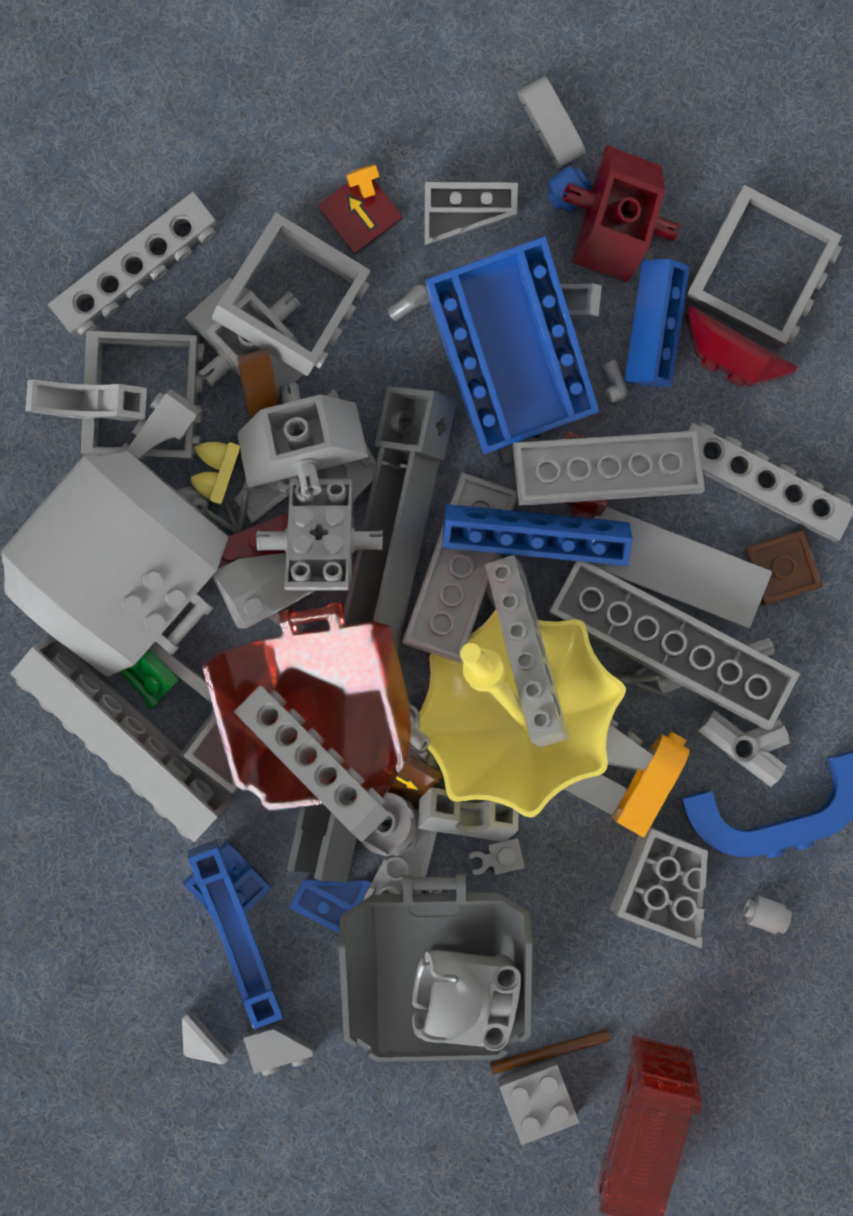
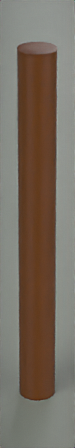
(550, 1051)

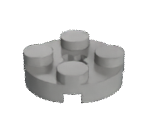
(402, 829)

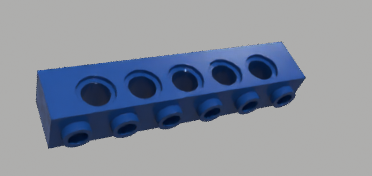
(536, 534)

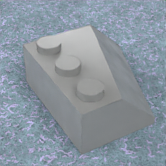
(664, 886)

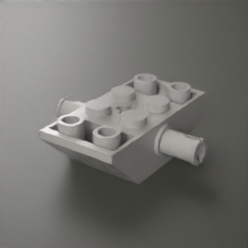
(231, 345)
(300, 439)
(320, 537)

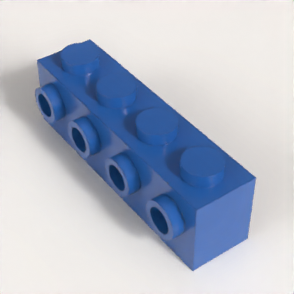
(657, 323)

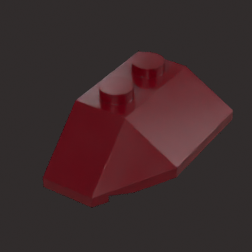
(733, 353)

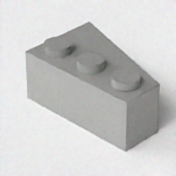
(466, 206)

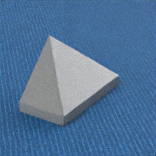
(200, 1042)

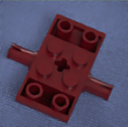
(608, 239)

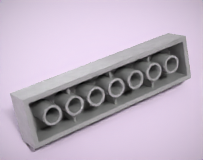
(675, 644)
(120, 737)

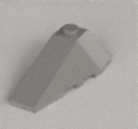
(255, 588)

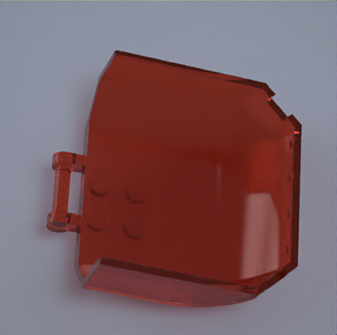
(337, 680)

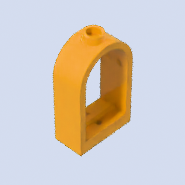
(651, 787)

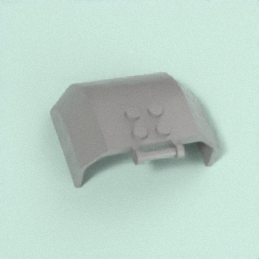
(113, 562)

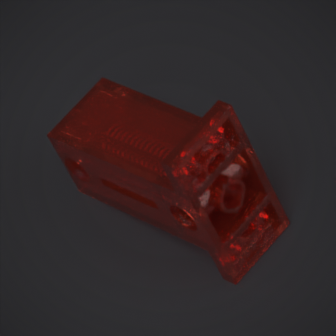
(649, 1129)

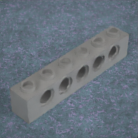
(139, 248)
(838, 506)
(526, 651)
(359, 817)

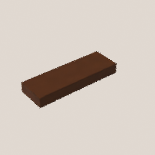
(257, 381)

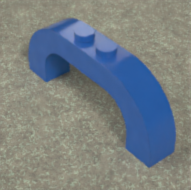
(774, 837)

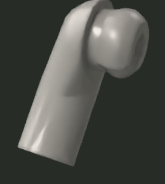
(618, 387)

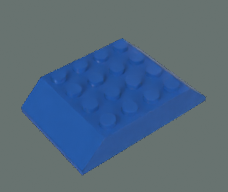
(511, 344)

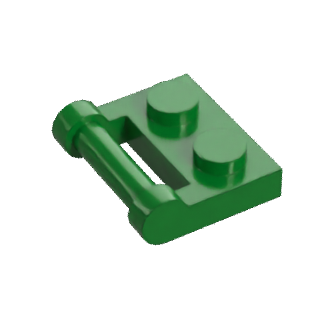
(150, 678)

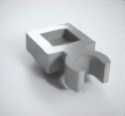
(502, 856)

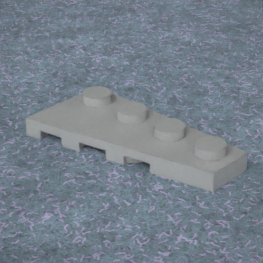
(412, 861)

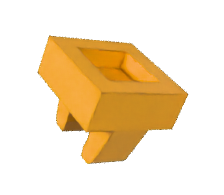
(363, 178)

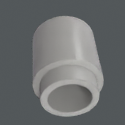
(767, 914)

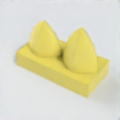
(221, 457)

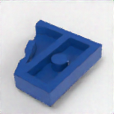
(328, 900)

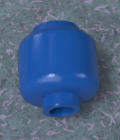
(558, 183)

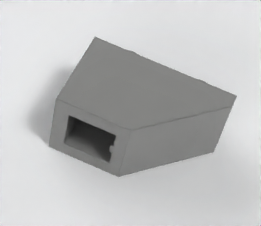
(275, 1047)

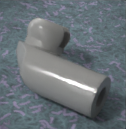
(415, 297)
(194, 497)
(418, 739)

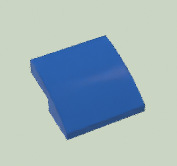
(247, 880)

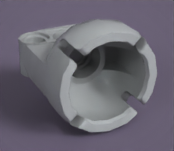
(465, 999)

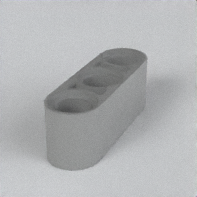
(552, 120)

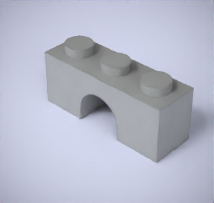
(478, 820)

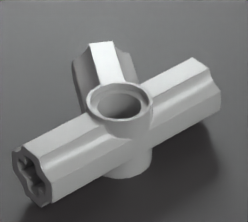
(759, 743)

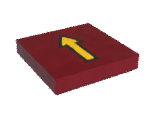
(359, 218)

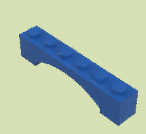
(235, 933)

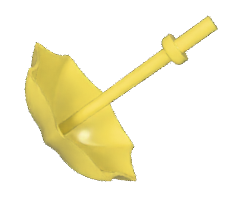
(482, 730)

